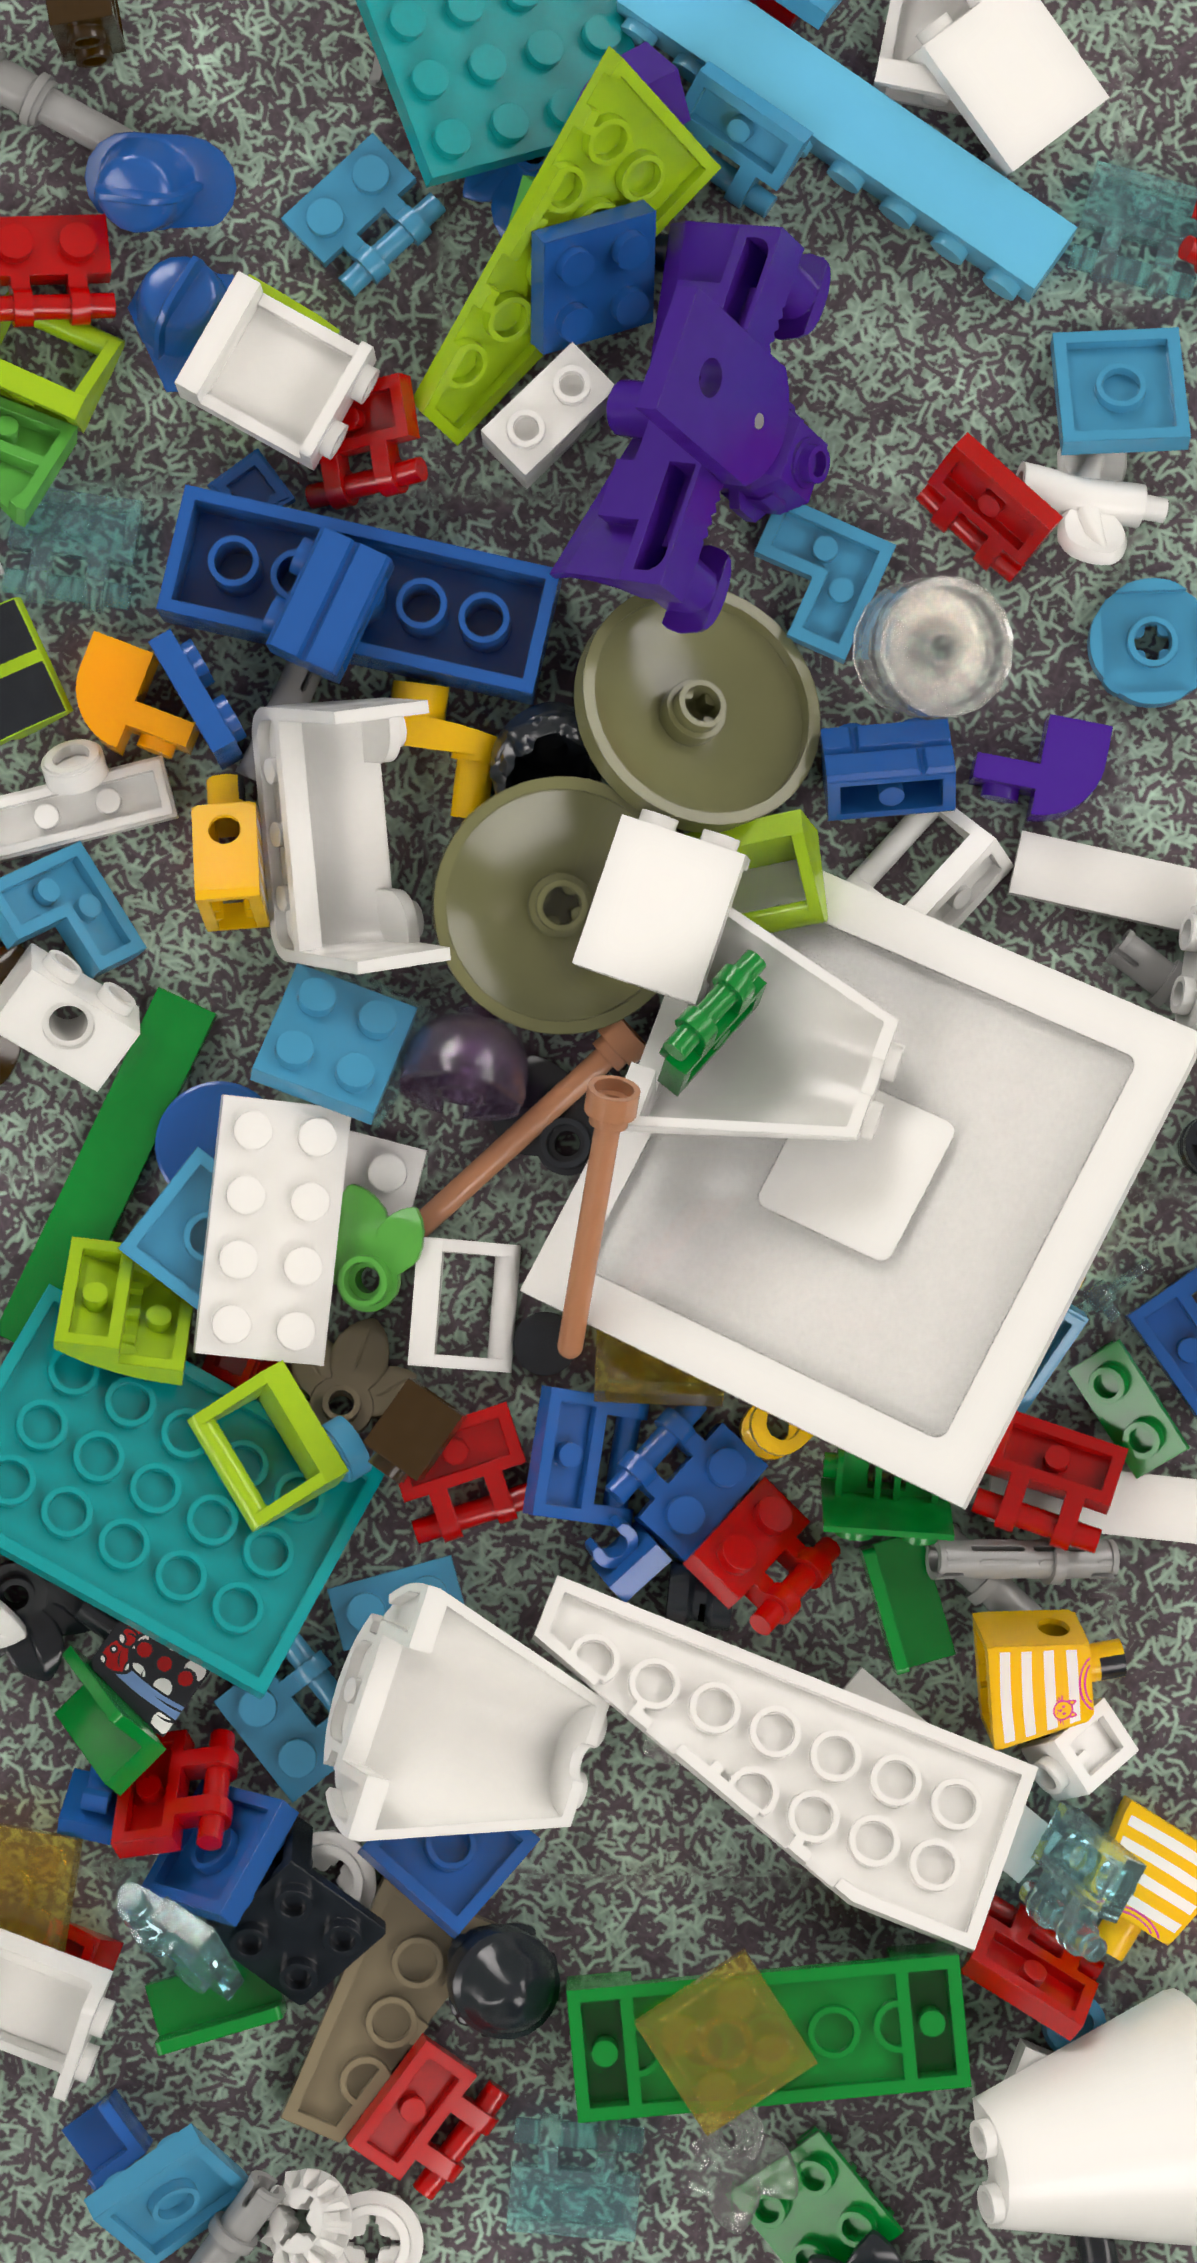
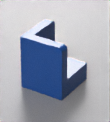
(107, 2138)

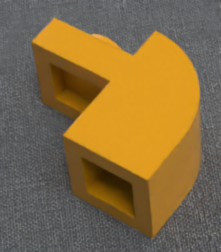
(112, 695)

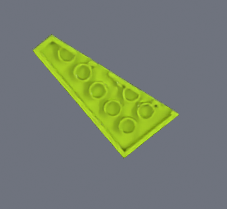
(610, 153)

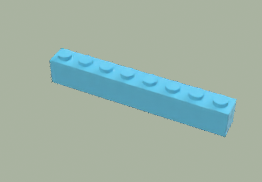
(866, 139)

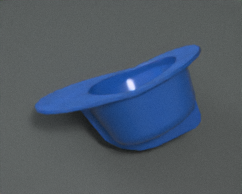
(159, 181)
(174, 311)

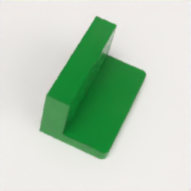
(906, 1603)
(107, 1728)
(190, 2018)

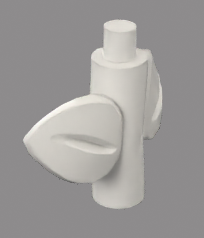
(1093, 503)

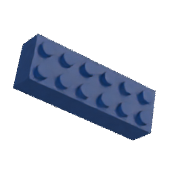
(441, 618)

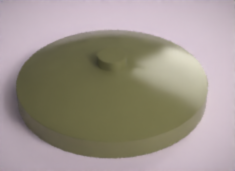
(697, 721)
(518, 899)

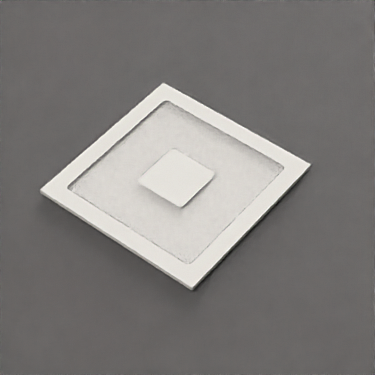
(907, 1276)

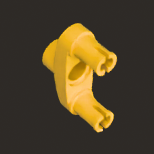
(466, 744)

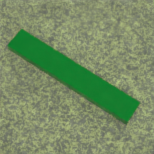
(115, 1146)

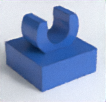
(628, 1560)
(88, 1808)

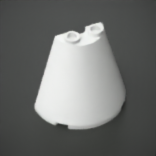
(791, 1070)
(453, 1727)
(1099, 2132)

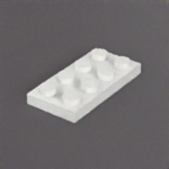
(272, 1231)

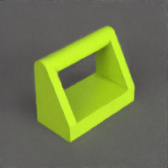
(52, 398)
(779, 840)
(297, 1428)

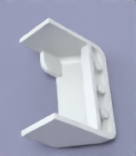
(329, 835)

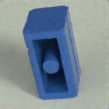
(328, 603)
(888, 769)

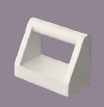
(958, 883)
(428, 1299)

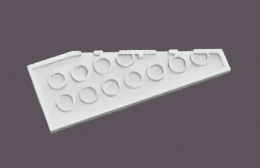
(845, 1786)

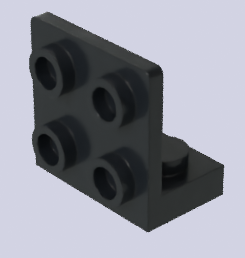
(300, 1924)

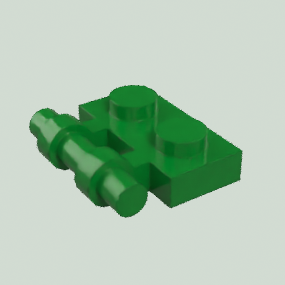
(712, 1022)

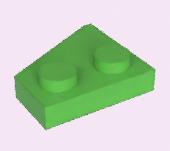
(30, 457)

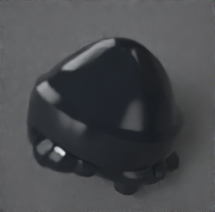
(540, 745)
(502, 1980)

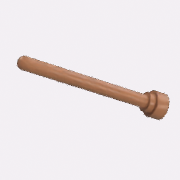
(614, 1049)
(610, 1105)

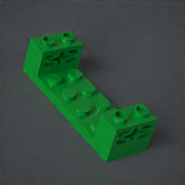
(867, 2022)

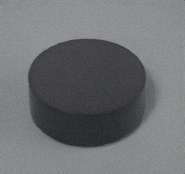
(537, 1344)

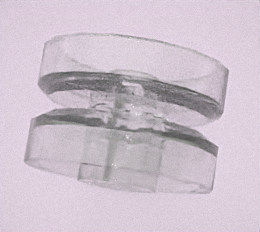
(940, 612)

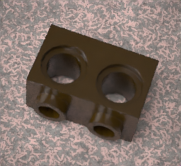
(87, 30)
(412, 1432)

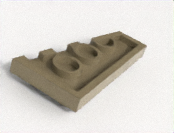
(372, 2017)

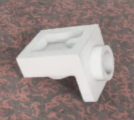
(1081, 1756)

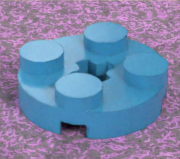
(1122, 619)

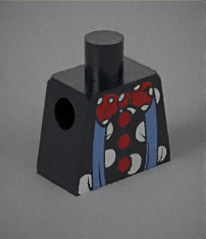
(141, 1670)

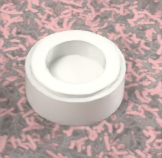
(74, 767)

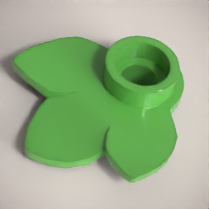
(374, 1241)

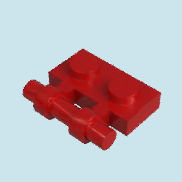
(55, 252)
(377, 427)
(987, 508)
(479, 1449)
(1058, 1464)
(748, 1543)
(157, 1804)
(1032, 1969)
(412, 2109)

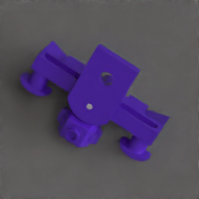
(706, 420)

